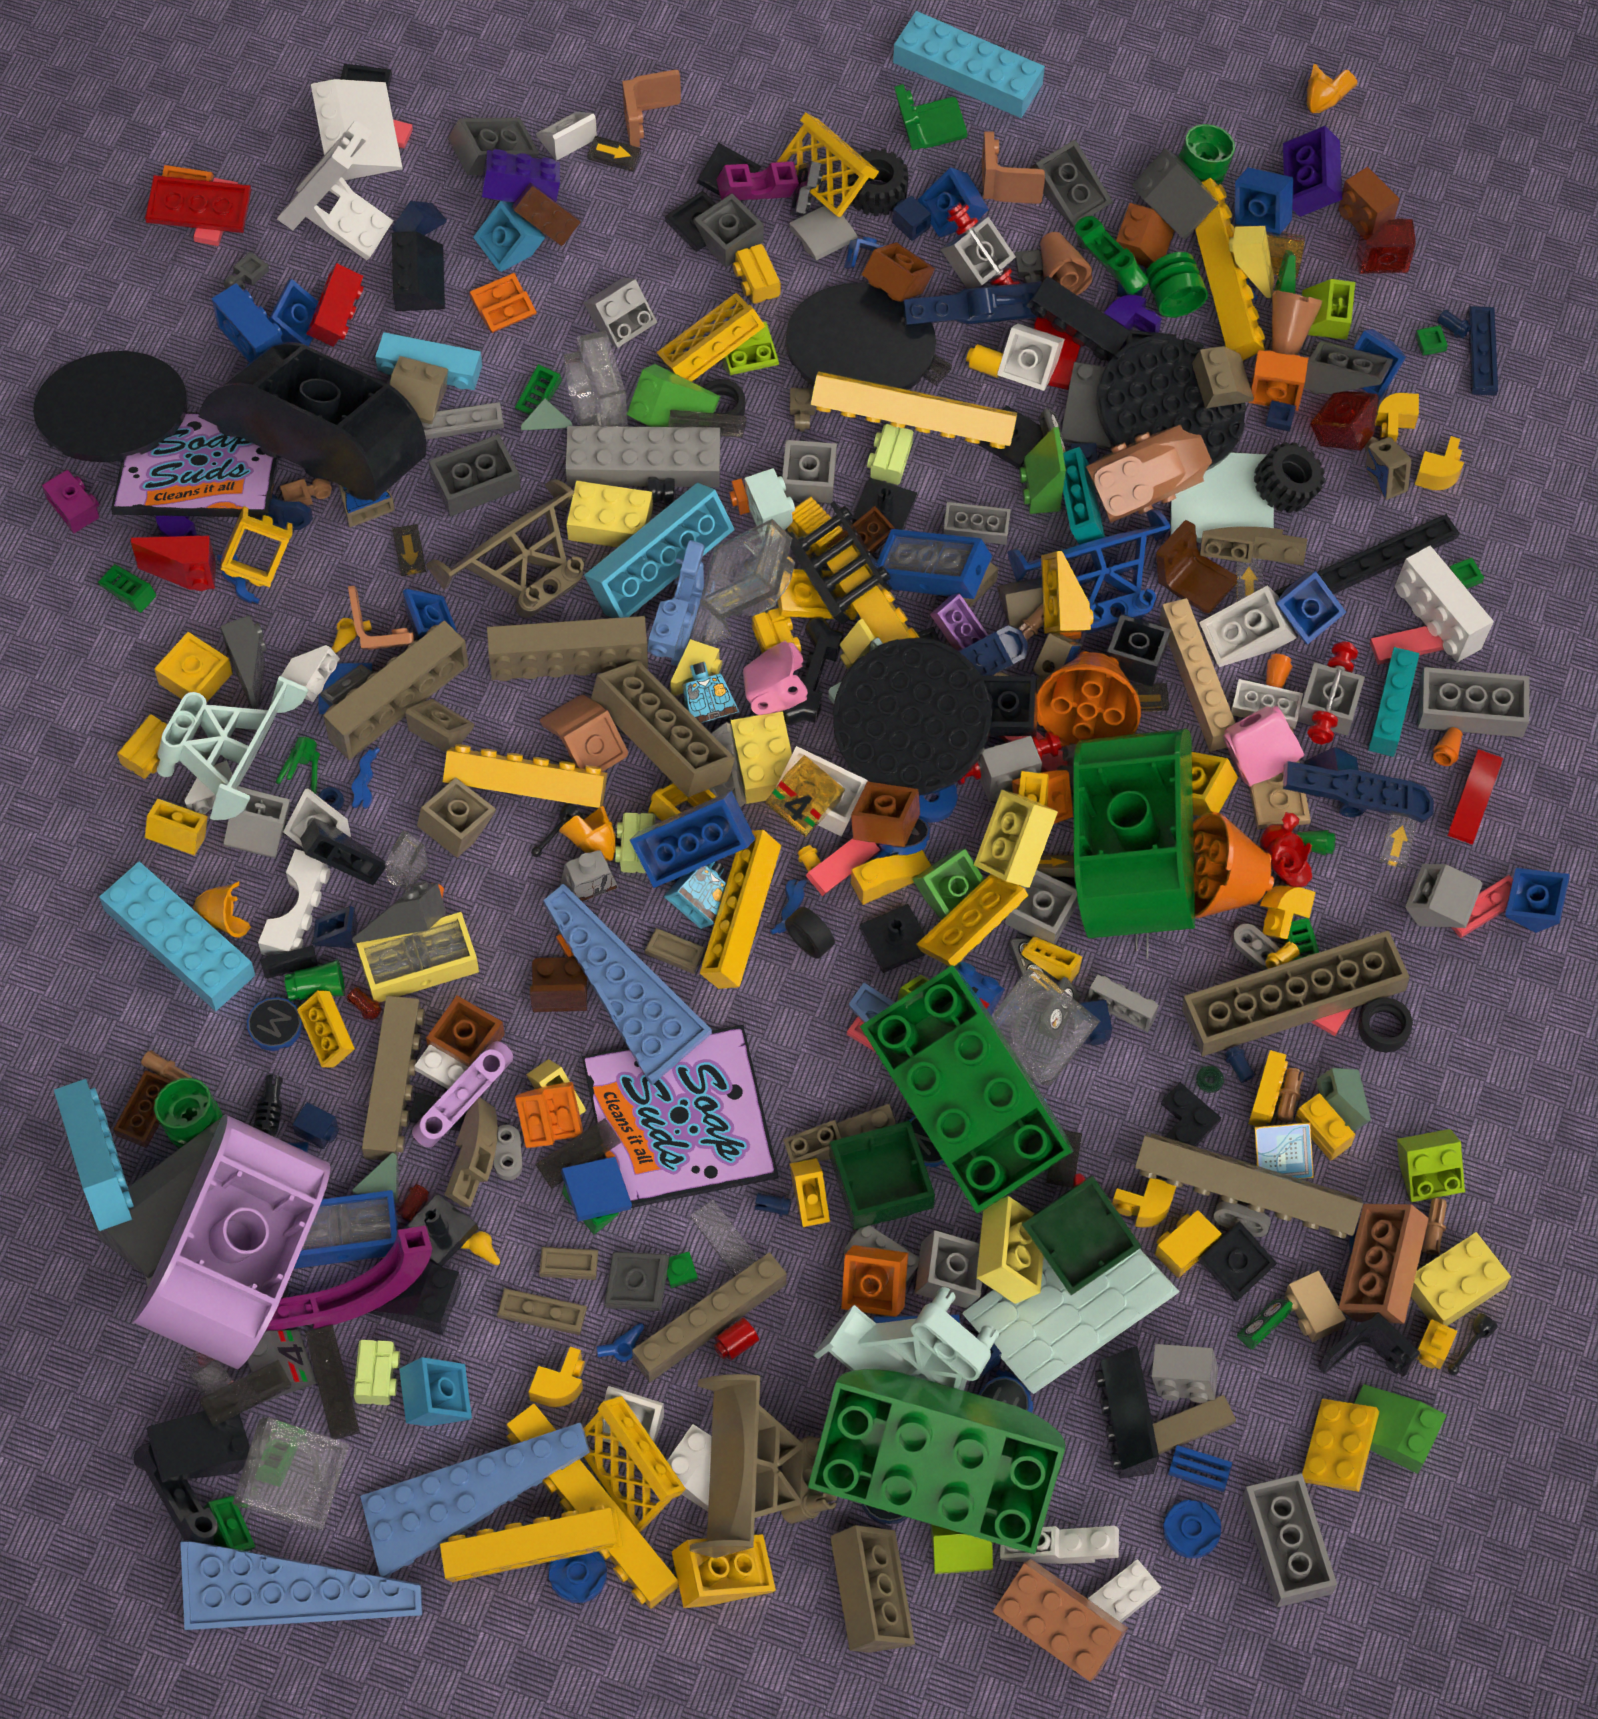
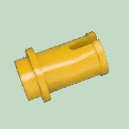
(809, 857)
(1282, 956)

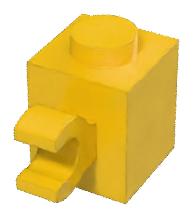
(1435, 1344)

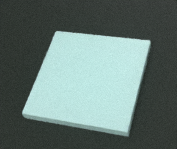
(1224, 498)

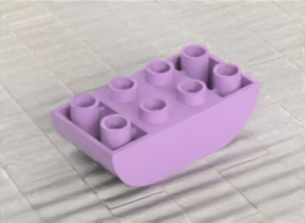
(234, 1243)

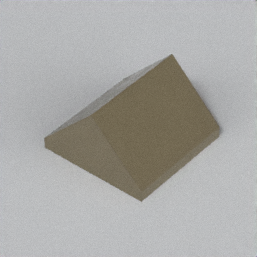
(1020, 600)
(438, 724)

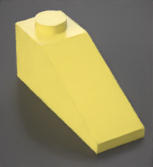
(1253, 256)

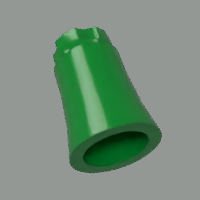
(320, 978)

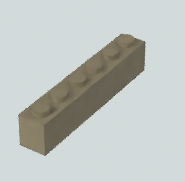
(392, 1078)
(709, 1317)

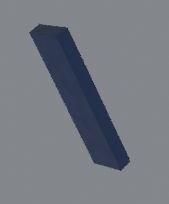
(1483, 351)

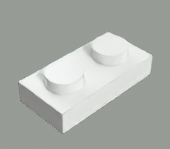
(440, 1067)

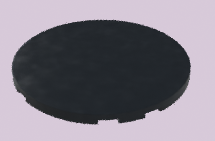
(859, 336)
(1155, 388)
(110, 406)
(912, 715)

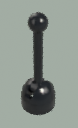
(566, 813)
(1482, 1327)

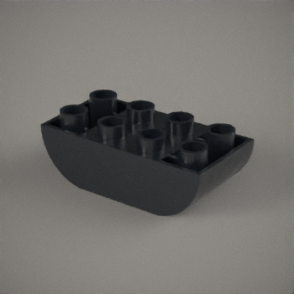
(321, 418)

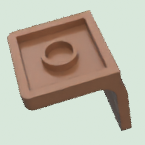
(648, 93)
(1006, 183)
(399, 637)
(587, 733)

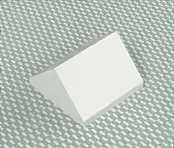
(568, 134)
(311, 807)
(648, 1411)

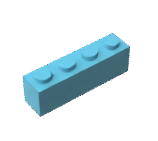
(462, 363)

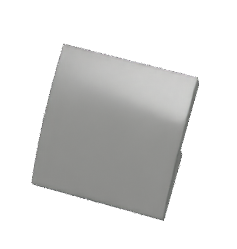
(822, 232)

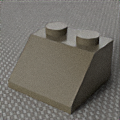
(1221, 377)
(421, 385)
(455, 817)

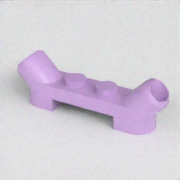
(462, 1094)

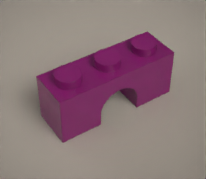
(774, 182)

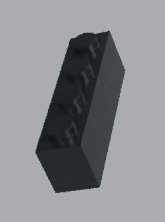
(1078, 319)

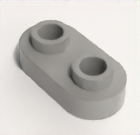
(1257, 947)
(506, 1151)
(1229, 1214)

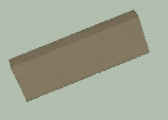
(542, 1311)
(1193, 1424)

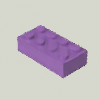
(958, 622)

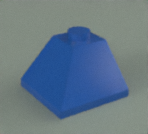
(1377, 344)

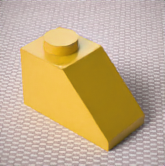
(810, 1192)

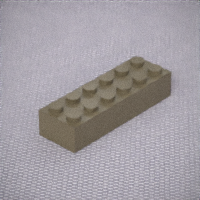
(566, 647)
(401, 684)
(663, 728)

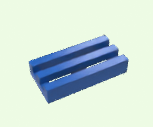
(1201, 1457)

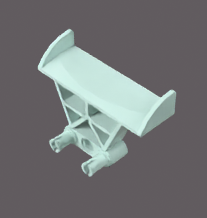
(192, 712)
(923, 1347)

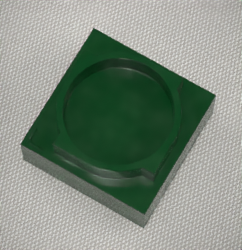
(881, 1175)
(1081, 1235)

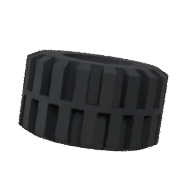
(884, 197)
(1278, 488)

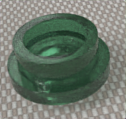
(1213, 1072)

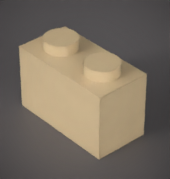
(1315, 1306)

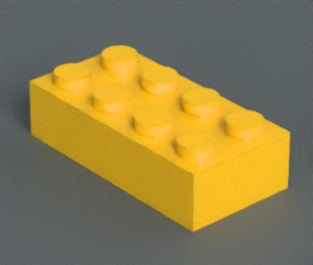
(325, 1029)
(1268, 1089)

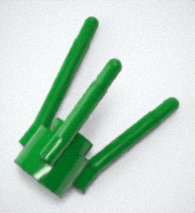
(302, 753)

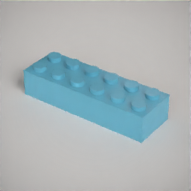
(968, 64)
(649, 557)
(177, 936)
(94, 1154)

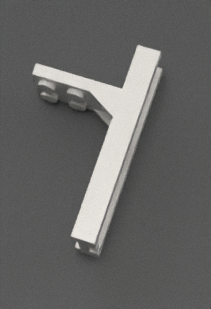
(352, 218)

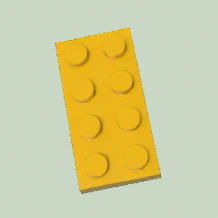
(972, 920)

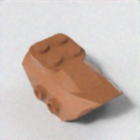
(1149, 471)

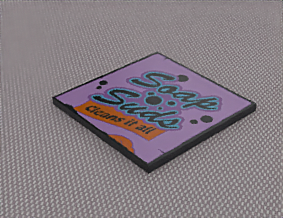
(196, 475)
(689, 1129)

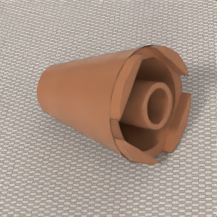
(1064, 263)
(1291, 320)

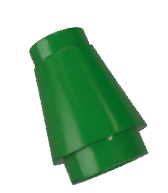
(1322, 841)

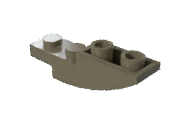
(1253, 542)
(816, 1141)
(477, 1152)

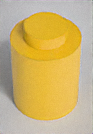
(984, 360)

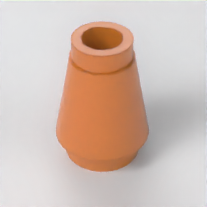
(1278, 670)
(1448, 748)

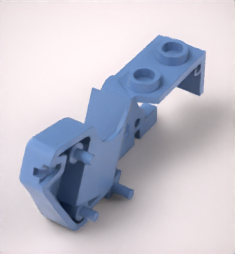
(677, 616)

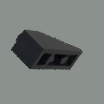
(341, 852)

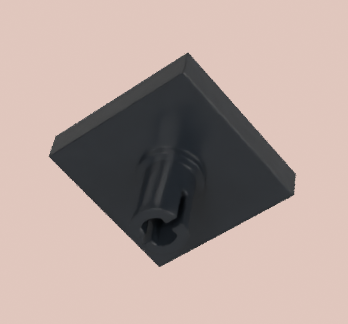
(890, 500)
(893, 938)
(446, 1228)

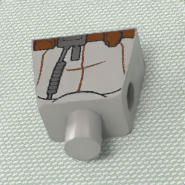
(588, 876)

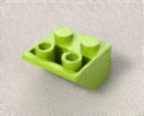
(1336, 309)
(753, 354)
(1431, 1165)

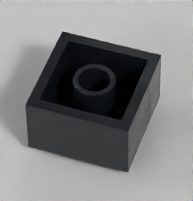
(1139, 648)

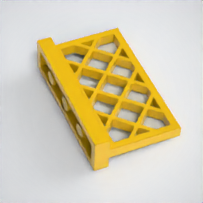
(842, 152)
(721, 341)
(639, 1451)

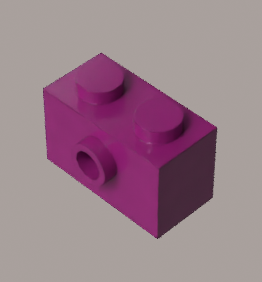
(71, 501)

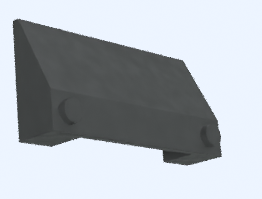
(157, 1205)

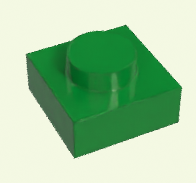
(1431, 340)
(1467, 573)
(681, 1270)

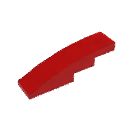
(1475, 797)

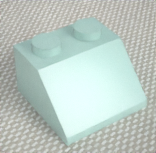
(768, 499)

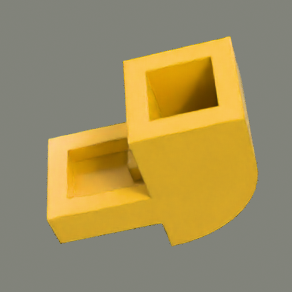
(1396, 412)
(1440, 471)
(1282, 905)
(1151, 1207)
(558, 1388)

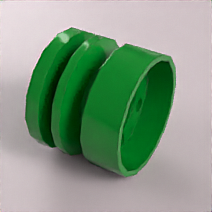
(1208, 152)
(1176, 284)
(186, 1110)

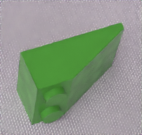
(664, 391)
(1044, 475)
(948, 881)
(1403, 1427)

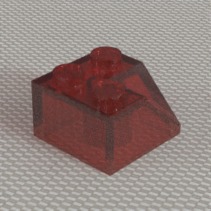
(1388, 248)
(1346, 420)

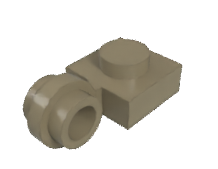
(801, 407)

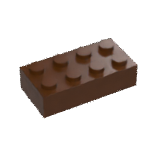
(546, 214)
(872, 529)
(138, 1118)

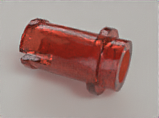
(369, 1008)
(413, 1202)

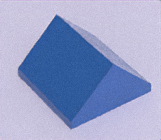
(294, 313)
(426, 611)
(1537, 898)

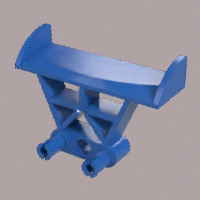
(1135, 602)

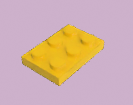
(804, 601)
(1340, 1445)

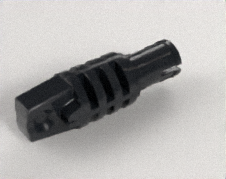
(269, 1107)

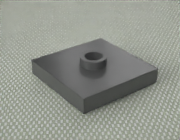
(636, 1281)

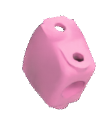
(771, 676)
(1261, 745)

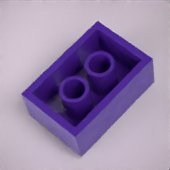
(1315, 170)
(509, 174)

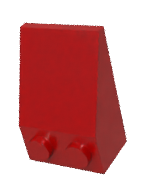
(178, 559)

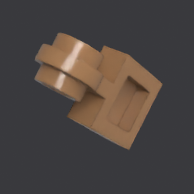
(301, 492)

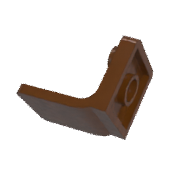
(1189, 574)
(558, 985)

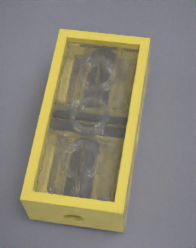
(418, 959)

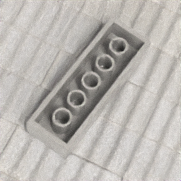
(635, 453)

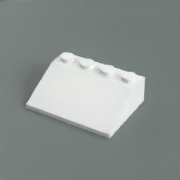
(343, 102)

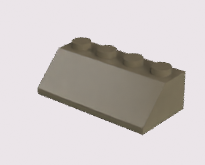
(872, 1589)

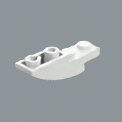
(1069, 1546)

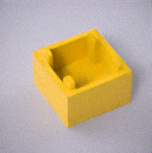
(193, 668)

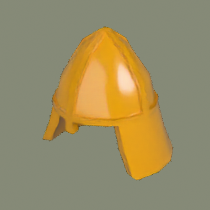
(1326, 92)
(592, 833)
(217, 909)

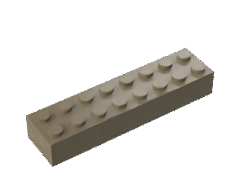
(1295, 993)
(1249, 1184)

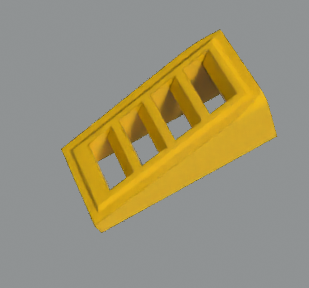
(1060, 962)

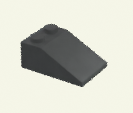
(476, 135)
(1072, 183)
(1175, 193)
(1343, 369)
(1081, 416)
(245, 649)
(411, 913)

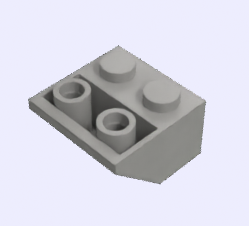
(621, 311)
(259, 825)
(1443, 896)

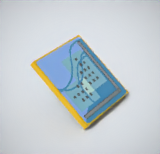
(1285, 1149)

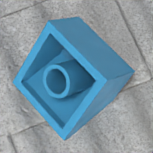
(507, 237)
(435, 1392)

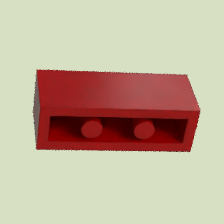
(336, 305)

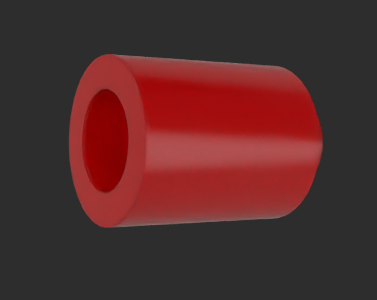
(735, 1339)

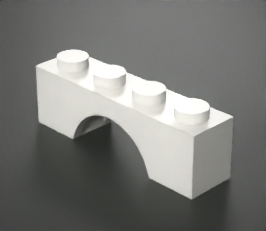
(286, 932)

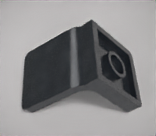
(1383, 1338)

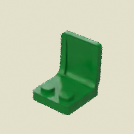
(931, 122)

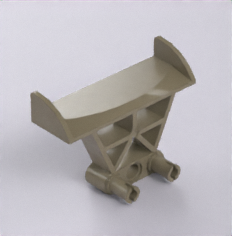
(534, 598)
(745, 1464)

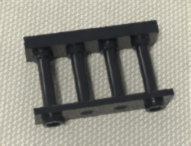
(813, 565)

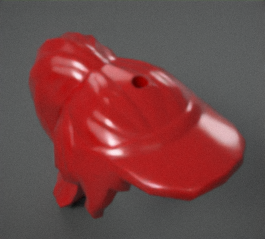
(1287, 851)

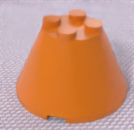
(1088, 700)
(1227, 866)

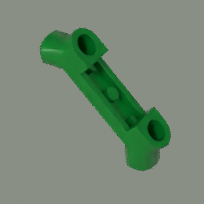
(1110, 254)

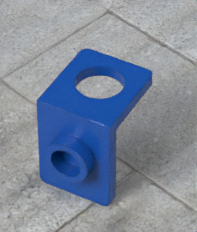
(866, 243)

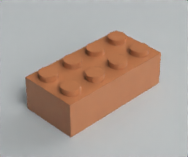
(1383, 1262)
(1060, 1620)

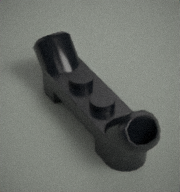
(827, 647)
(180, 1501)

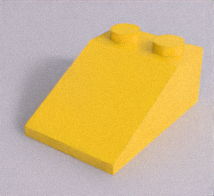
(1064, 601)
(1211, 782)
(722, 1579)

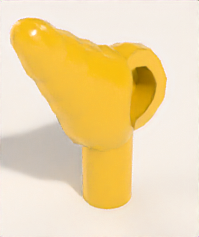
(347, 633)
(481, 1245)

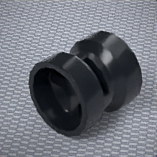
(662, 490)

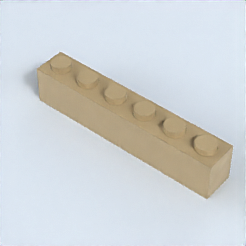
(1197, 672)

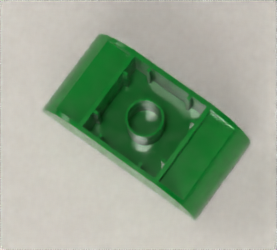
(1134, 833)
(967, 1088)
(939, 1456)

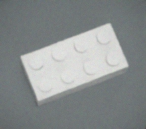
(1443, 604)

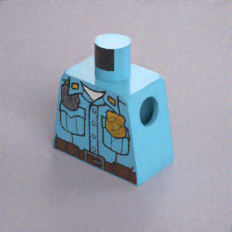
(707, 696)
(699, 894)

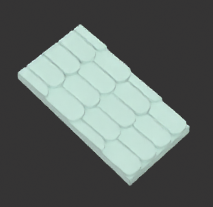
(1058, 1330)

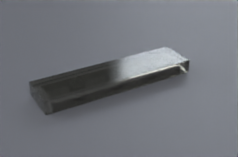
(332, 1382)

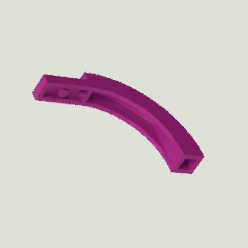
(363, 1294)

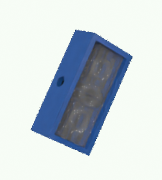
(934, 563)
(351, 1230)

